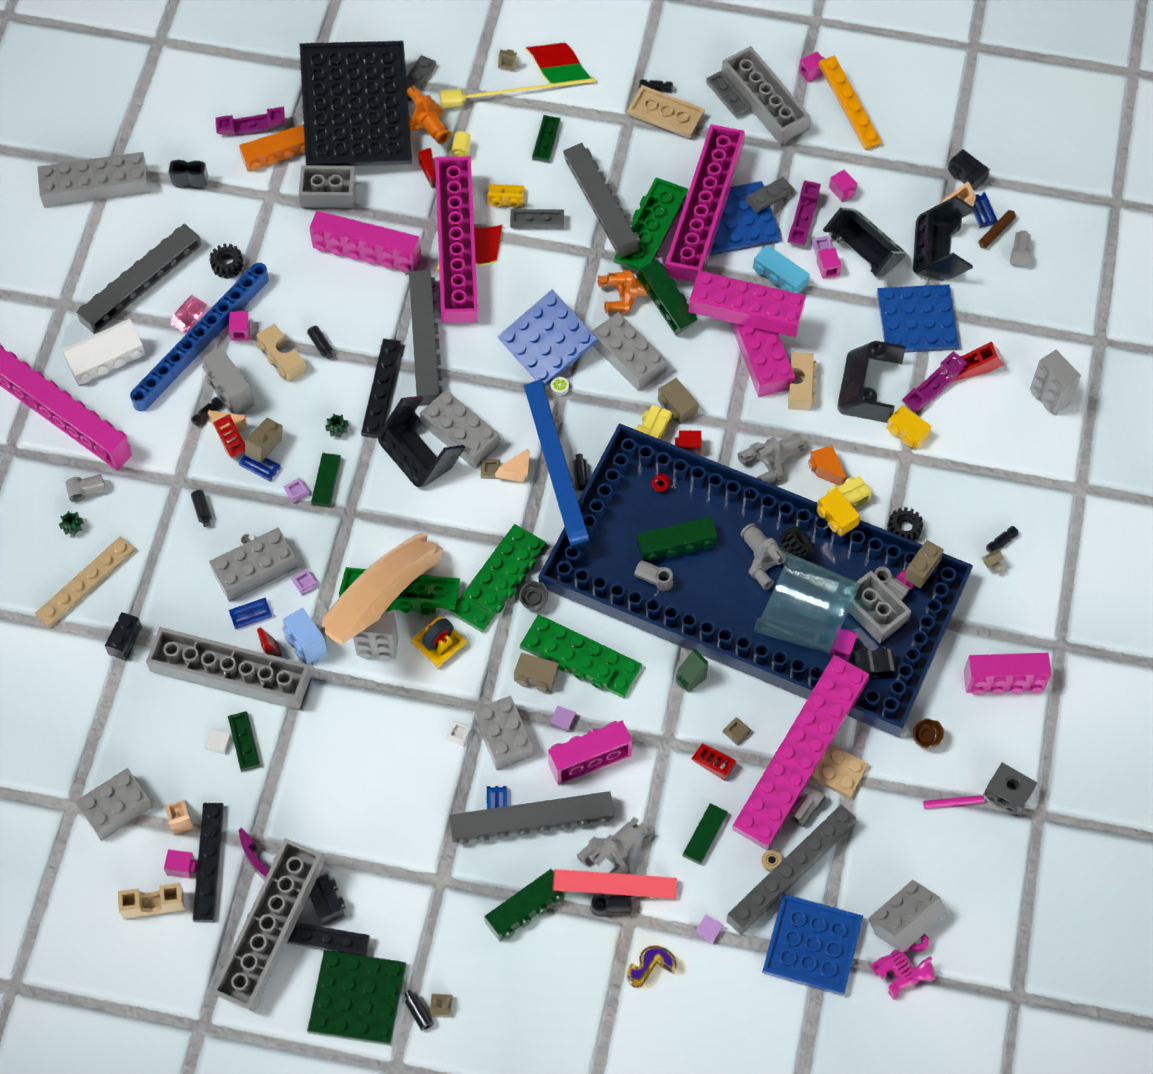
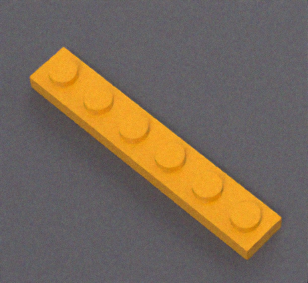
(849, 102)

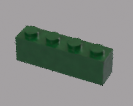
(666, 296)
(677, 539)
(523, 906)

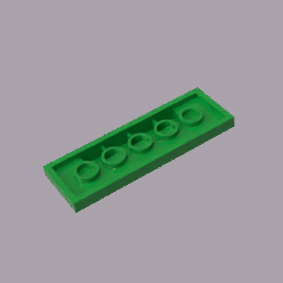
(654, 221)
(498, 578)
(421, 595)
(581, 656)

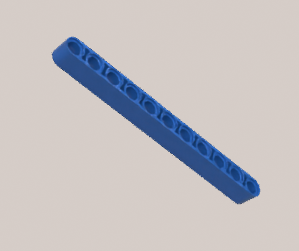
(197, 344)
(556, 463)

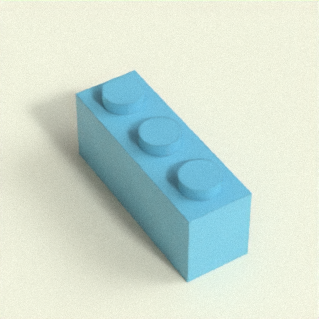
(780, 270)

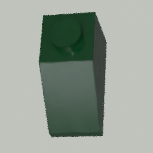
(692, 671)

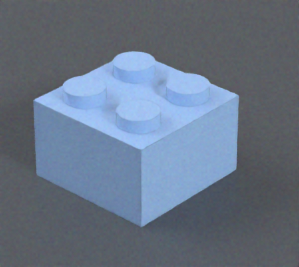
(304, 636)

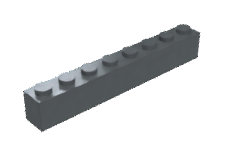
(601, 200)
(138, 278)
(424, 338)
(531, 816)
(790, 869)

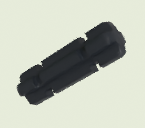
(657, 85)
(202, 414)
(1002, 539)

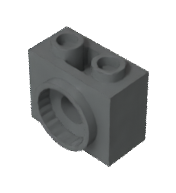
(1012, 800)

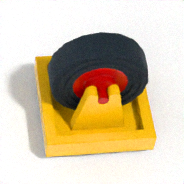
(438, 641)

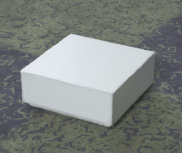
(458, 733)
(218, 741)

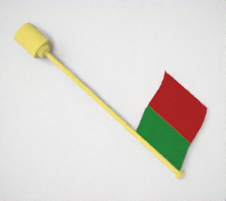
(556, 63)
(488, 238)

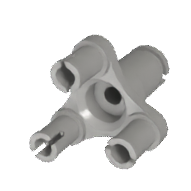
(773, 455)
(766, 554)
(614, 847)

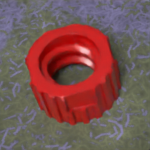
(660, 488)

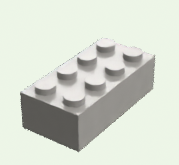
(629, 351)
(458, 425)
(253, 564)

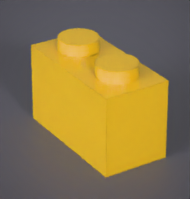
(908, 427)
(838, 512)

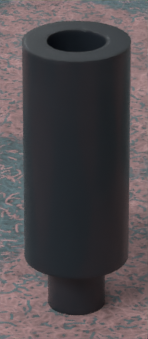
(320, 341)
(580, 472)
(201, 507)
(418, 1010)

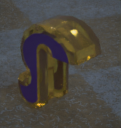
(647, 961)

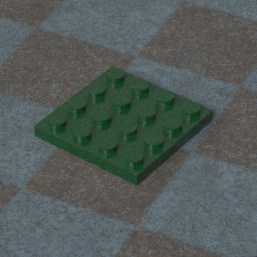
(357, 997)

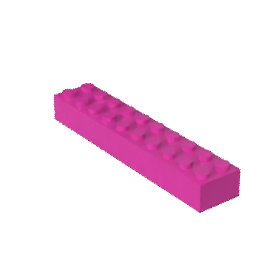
(705, 203)
(456, 240)
(63, 411)
(800, 752)

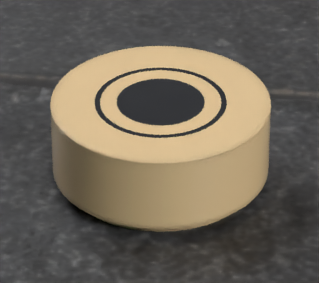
(770, 860)

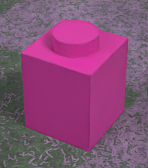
(809, 66)
(843, 185)
(828, 263)
(239, 325)
(844, 644)
(180, 864)

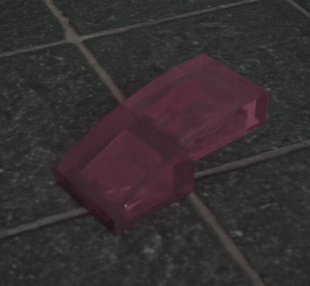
(187, 312)

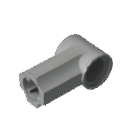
(1020, 253)
(80, 488)
(653, 575)
(892, 583)
(809, 801)

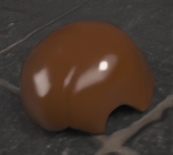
(928, 733)

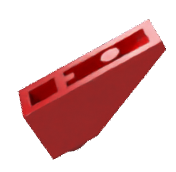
(981, 361)

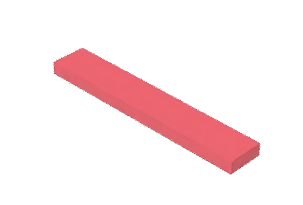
(614, 884)

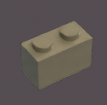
(677, 400)
(263, 440)
(923, 564)
(536, 672)

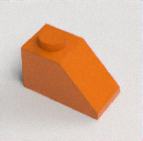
(827, 465)

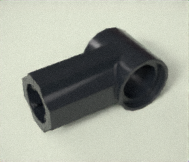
(613, 905)

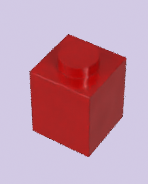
(689, 440)

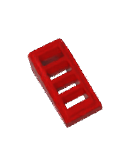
(426, 162)
(237, 445)
(268, 643)
(716, 770)

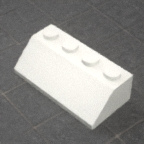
(103, 352)

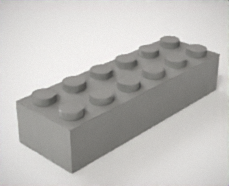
(766, 95)
(93, 179)

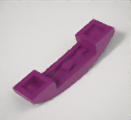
(250, 125)
(804, 213)
(935, 383)
(249, 846)

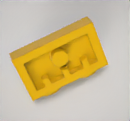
(505, 195)

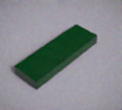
(546, 139)
(326, 480)
(244, 741)
(705, 834)

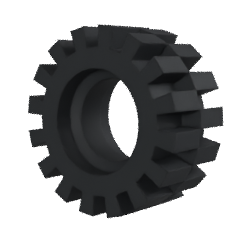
(226, 269)
(908, 516)
(797, 542)

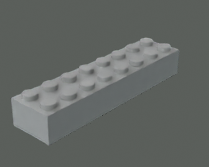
(229, 668)
(269, 925)

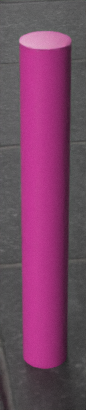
(953, 801)

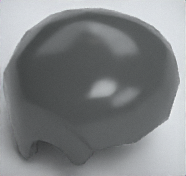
(533, 595)

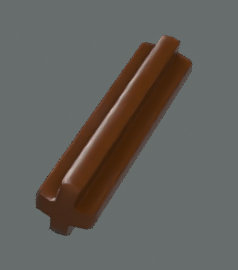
(996, 229)

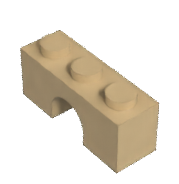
(288, 364)
(801, 394)
(137, 903)

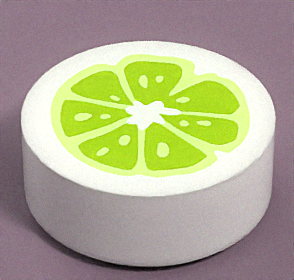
(559, 386)

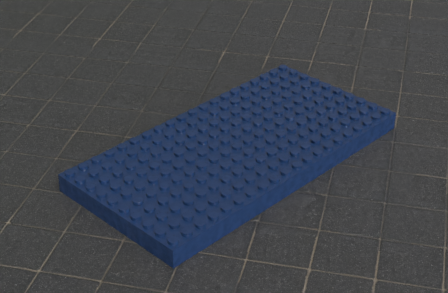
(712, 592)

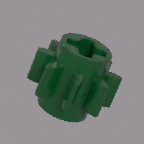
(336, 425)
(71, 523)

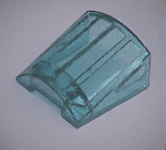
(807, 605)

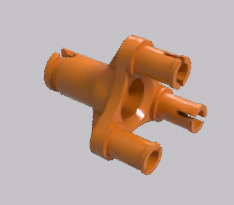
(427, 116)
(627, 287)

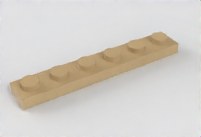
(84, 582)

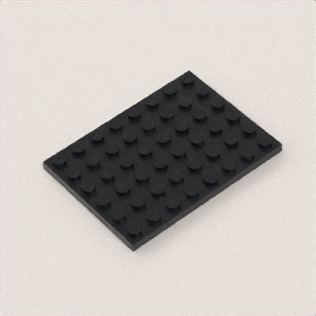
(355, 103)

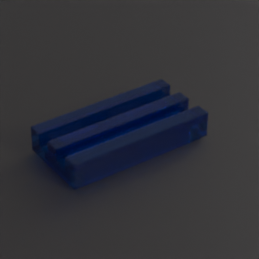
(979, 199)
(272, 472)
(248, 610)
(496, 789)

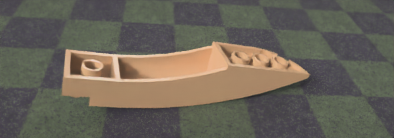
(379, 587)

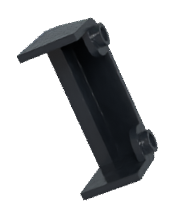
(866, 239)
(932, 240)
(859, 400)
(409, 451)

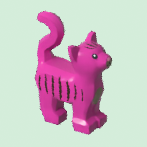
(903, 970)

